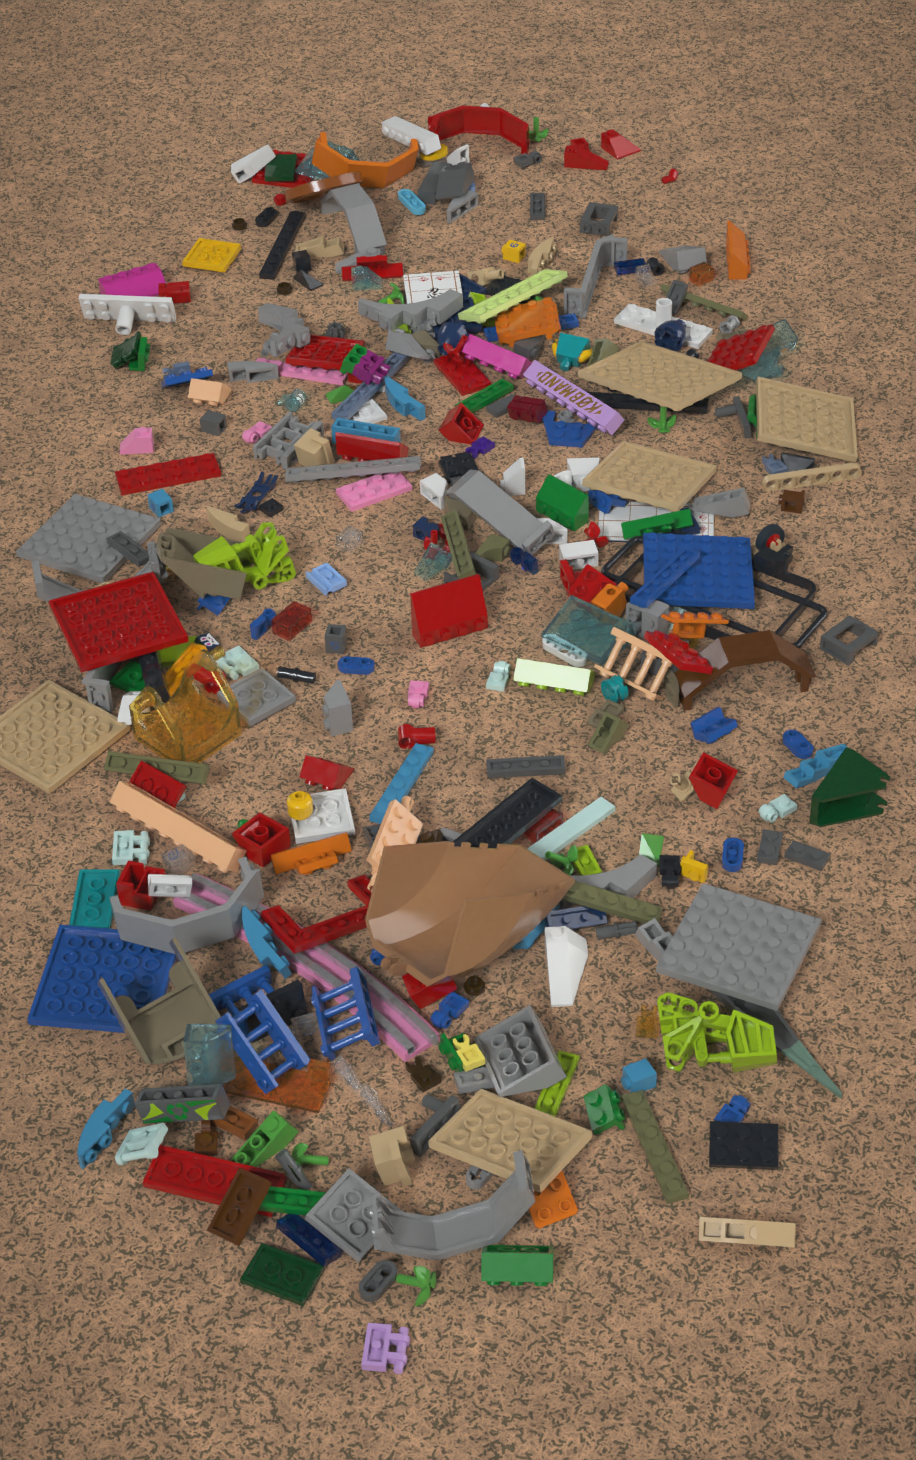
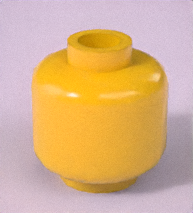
(299, 805)

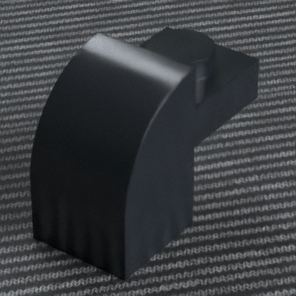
(772, 562)

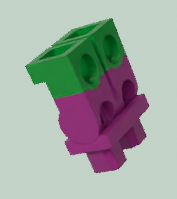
(365, 365)

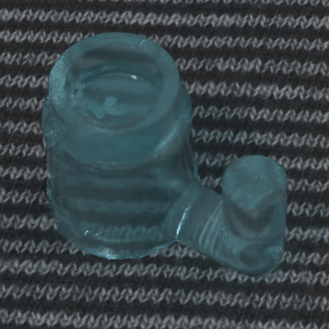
(293, 400)

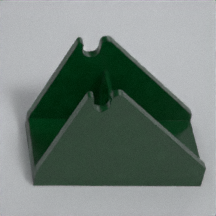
(848, 791)

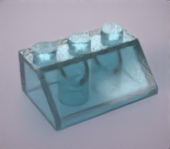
(209, 1054)

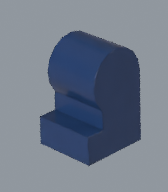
(424, 528)

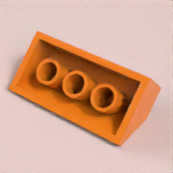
(737, 253)

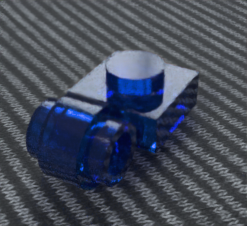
(527, 561)

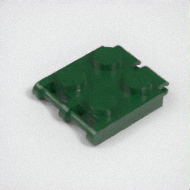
(125, 351)

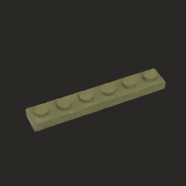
(709, 305)
(458, 545)
(179, 770)
(612, 903)
(655, 1147)

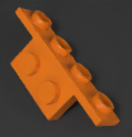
(691, 625)
(312, 855)

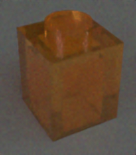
(701, 274)

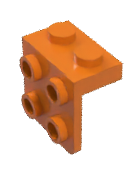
(553, 1203)

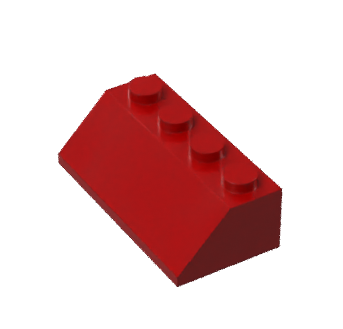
(368, 448)

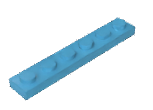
(403, 780)

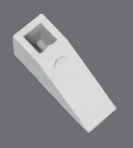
(251, 164)

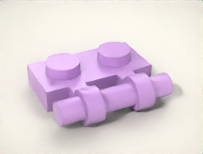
(377, 1347)

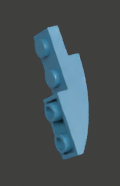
(401, 401)
(262, 942)
(98, 1128)

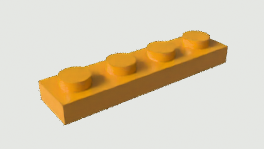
(175, 673)

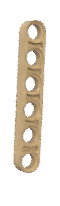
(795, 476)

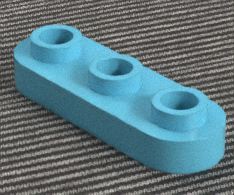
(411, 202)

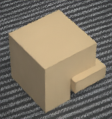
(313, 449)
(392, 1154)

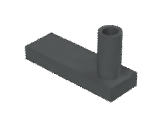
(736, 408)
(443, 1113)

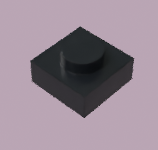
(271, 507)

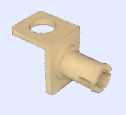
(486, 275)
(682, 786)

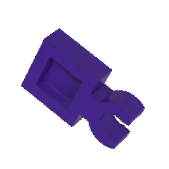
(481, 446)

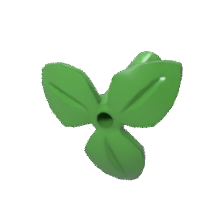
(536, 135)
(396, 293)
(664, 421)
(561, 860)
(297, 1155)
(423, 1280)

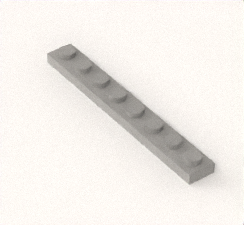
(349, 469)

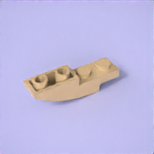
(541, 256)
(747, 1231)

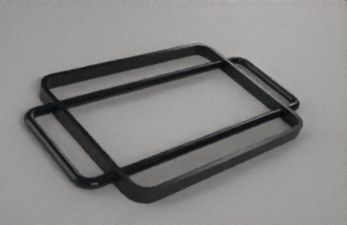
(714, 633)

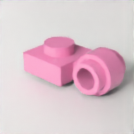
(256, 432)
(417, 693)

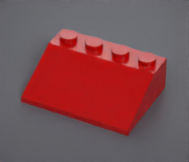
(448, 611)

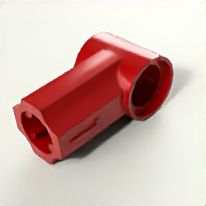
(208, 680)
(409, 736)

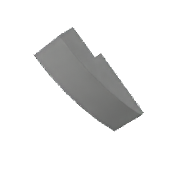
(252, 371)
(653, 938)

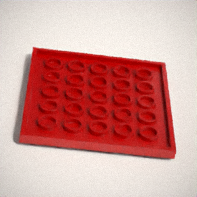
(117, 621)

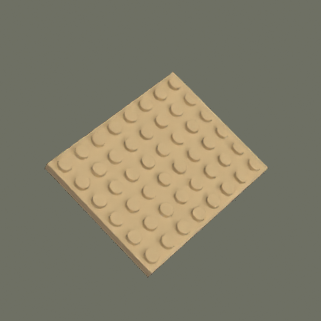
(659, 375)

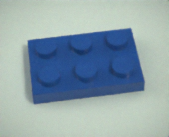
(185, 377)

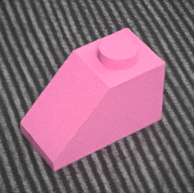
(138, 441)

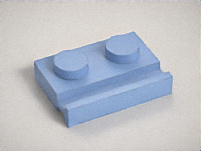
(326, 578)

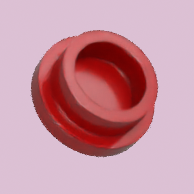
(280, 200)

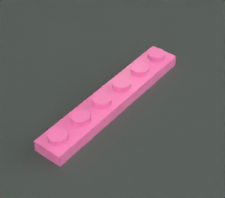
(313, 374)

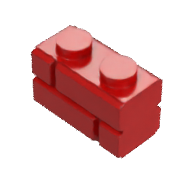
(178, 291)

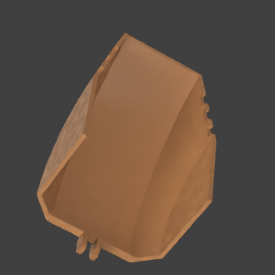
(456, 907)

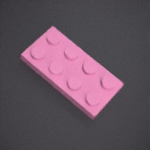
(373, 490)

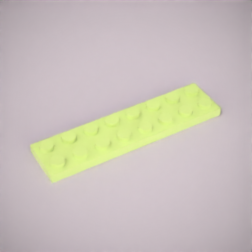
(512, 296)

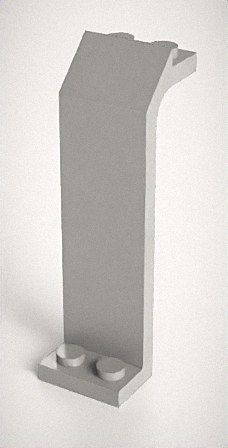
(605, 253)
(501, 511)
(98, 685)

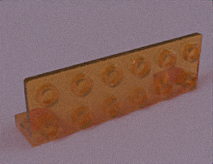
(295, 1090)

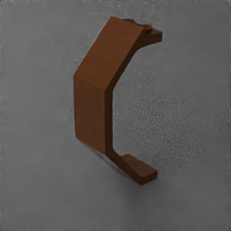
(742, 651)

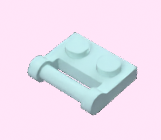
(137, 1139)

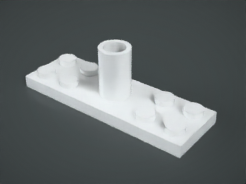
(127, 309)
(648, 320)

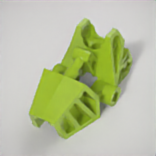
(257, 549)
(685, 1032)

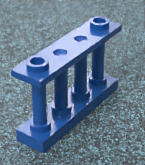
(242, 989)
(364, 1015)
(277, 1030)

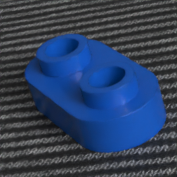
(356, 665)
(797, 744)
(732, 854)

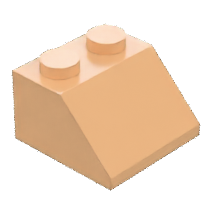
(208, 391)

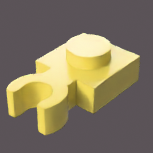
(469, 1054)

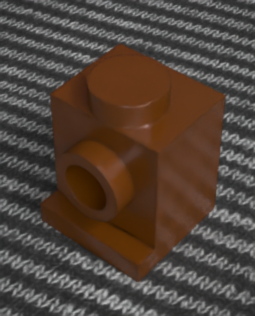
(792, 501)

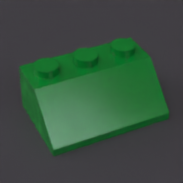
(563, 503)
(517, 1264)

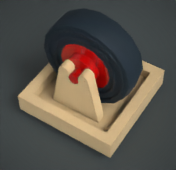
(771, 537)

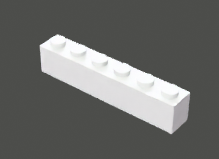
(404, 131)

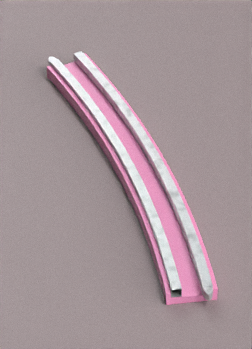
(329, 968)

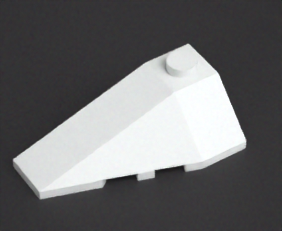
(565, 963)

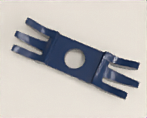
(258, 487)

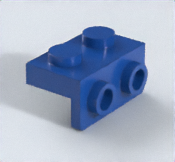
(604, 501)
(212, 603)
(712, 726)

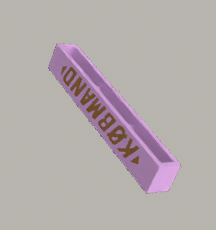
(573, 397)

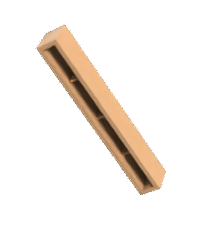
(178, 826)

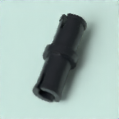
(296, 675)

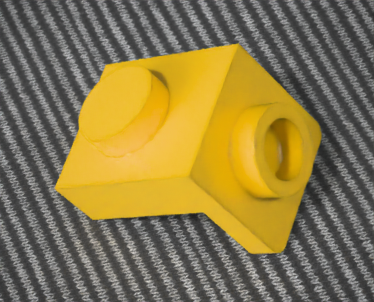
(693, 869)

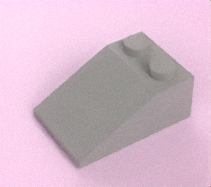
(683, 257)

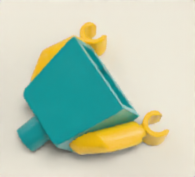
(571, 350)

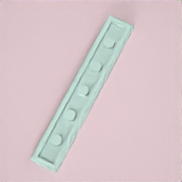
(573, 828)

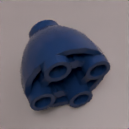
(450, 333)
(671, 334)

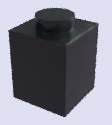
(301, 261)

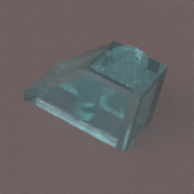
(365, 279)
(433, 562)

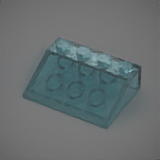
(586, 630)

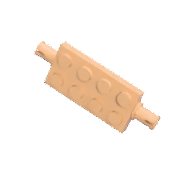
(397, 828)

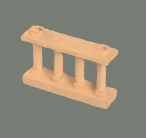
(637, 645)

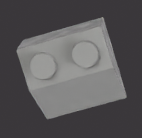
(337, 710)

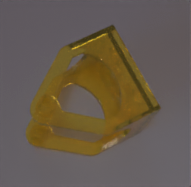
(188, 723)

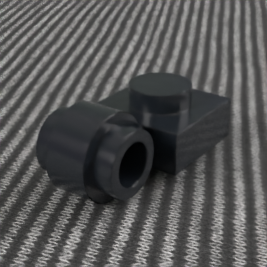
(670, 870)

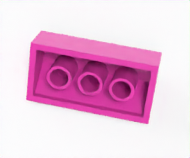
(134, 282)
(495, 356)

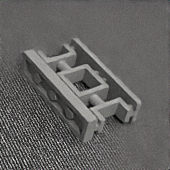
(283, 451)

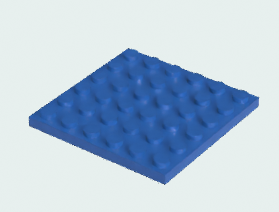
(716, 579)
(82, 956)

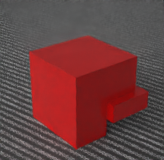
(133, 885)

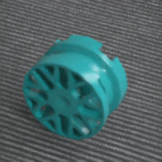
(614, 689)

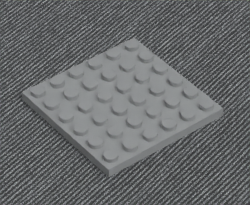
(77, 537)
(739, 946)

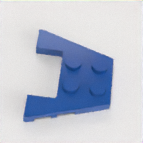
(566, 433)

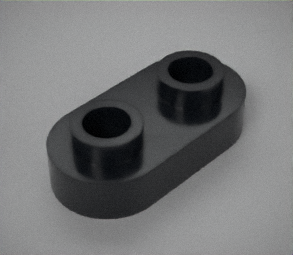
(266, 217)

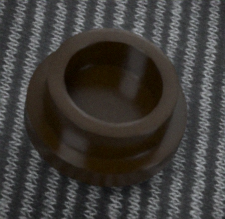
(239, 224)
(284, 288)
(474, 986)

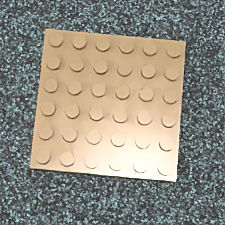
(806, 419)
(649, 476)
(54, 735)

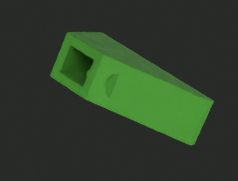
(266, 1141)

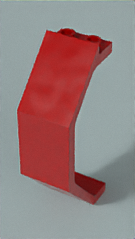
(480, 121)

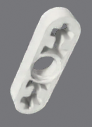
(568, 657)

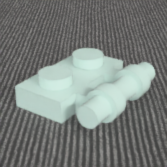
(240, 662)
(124, 847)

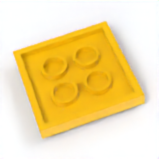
(211, 255)

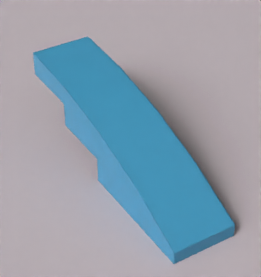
(814, 768)

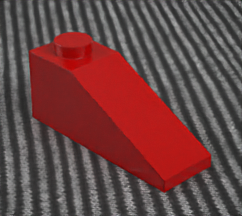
(581, 158)

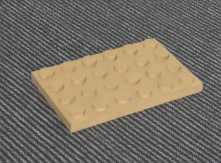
(494, 1127)

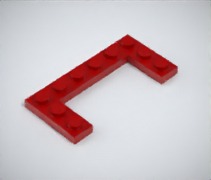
(322, 932)

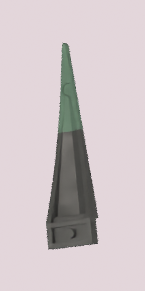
(785, 1038)

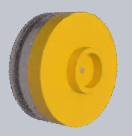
(437, 156)

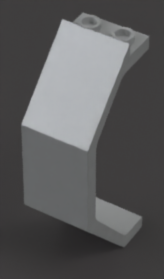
(360, 216)
(50, 588)
(195, 929)
(457, 1229)

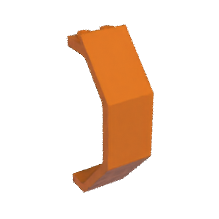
(372, 173)

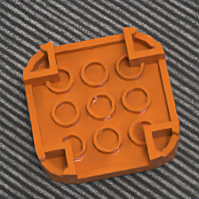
(527, 321)

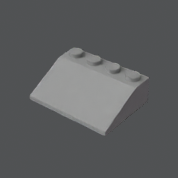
(520, 1054)

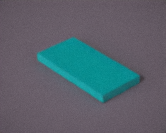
(91, 898)

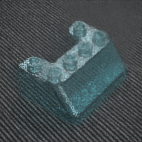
(782, 340)

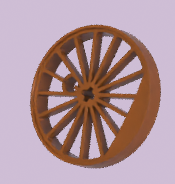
(321, 187)

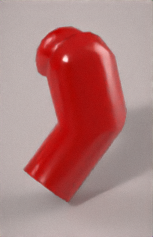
(672, 176)

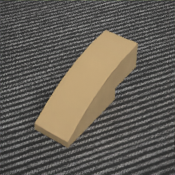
(321, 248)
(228, 524)

